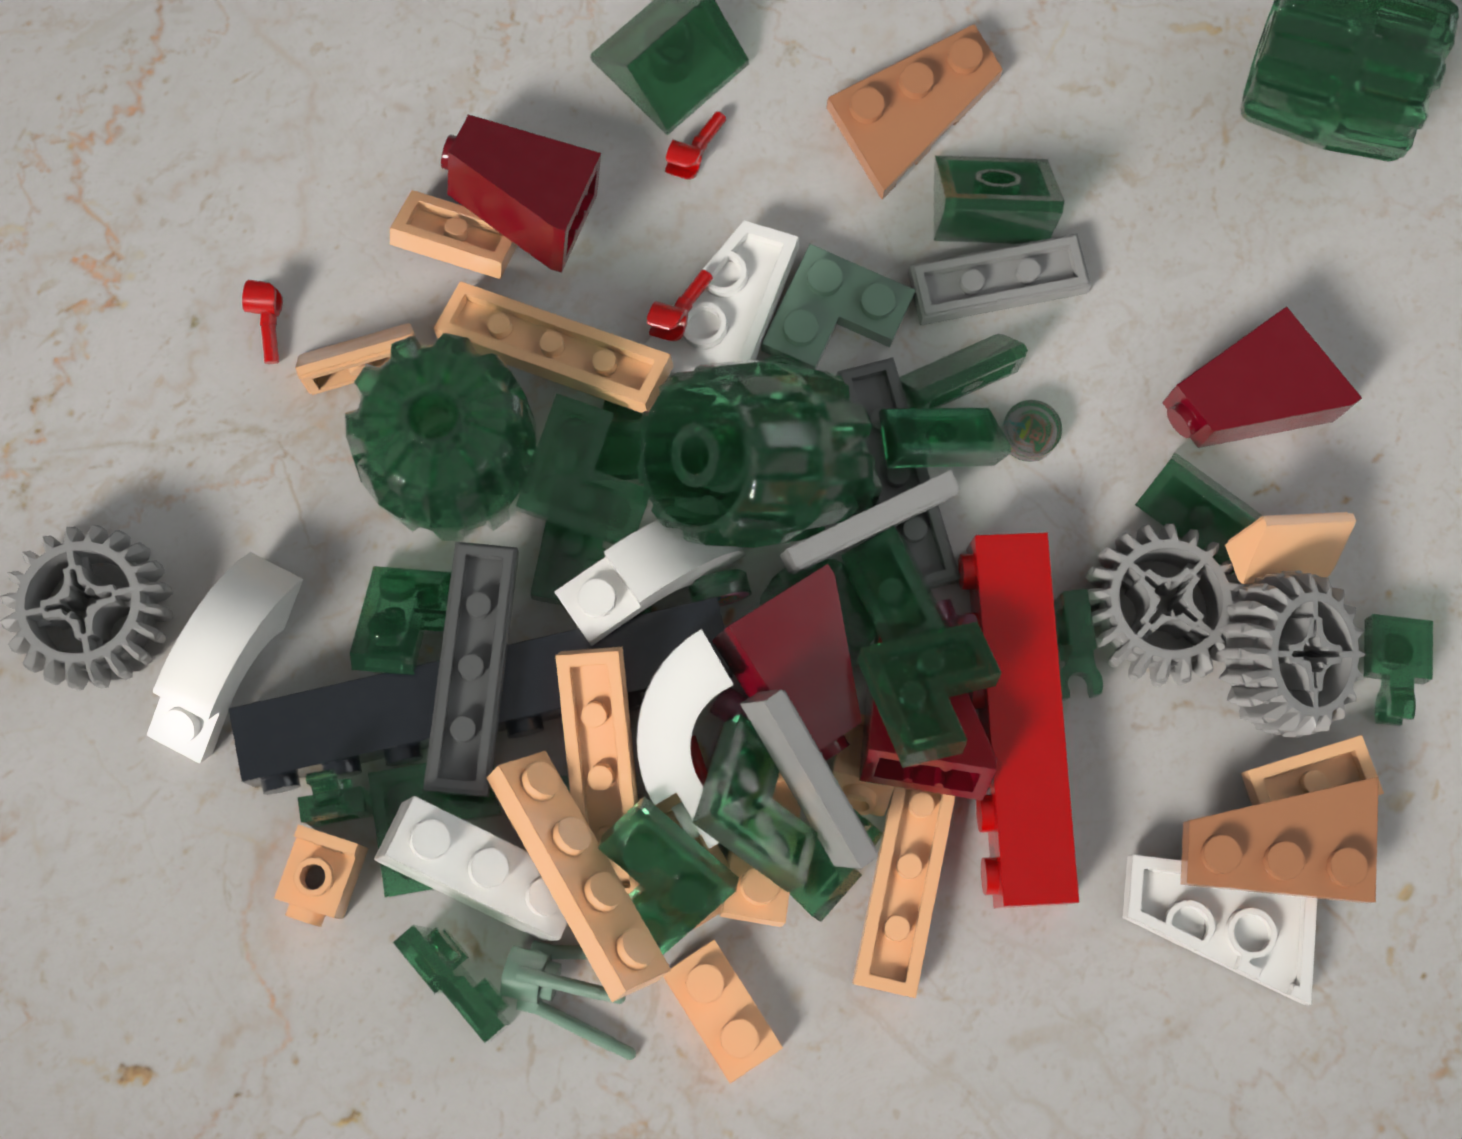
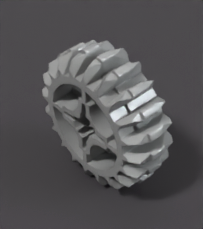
(74, 563)
(1144, 592)
(1291, 653)

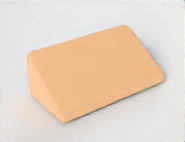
(342, 362)
(1290, 544)

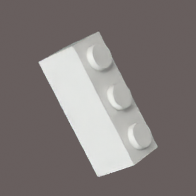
(471, 868)

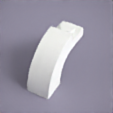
(637, 575)
(217, 650)
(666, 723)

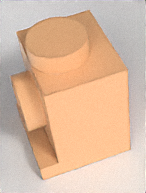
(341, 864)

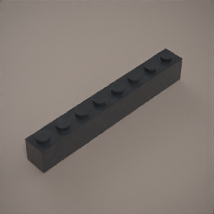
(394, 712)

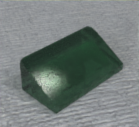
(963, 372)
(942, 437)
(1196, 502)
(893, 587)

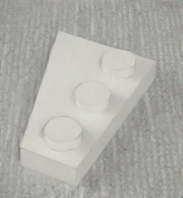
(738, 303)
(1245, 931)

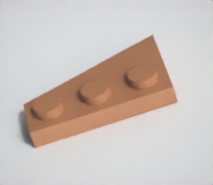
(911, 104)
(1290, 846)

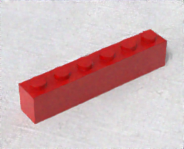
(1023, 718)

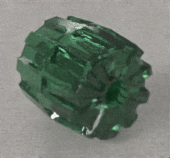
(1350, 72)
(442, 436)
(753, 453)

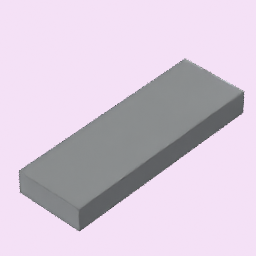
(999, 279)
(870, 523)
(810, 779)

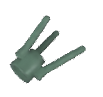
(533, 976)

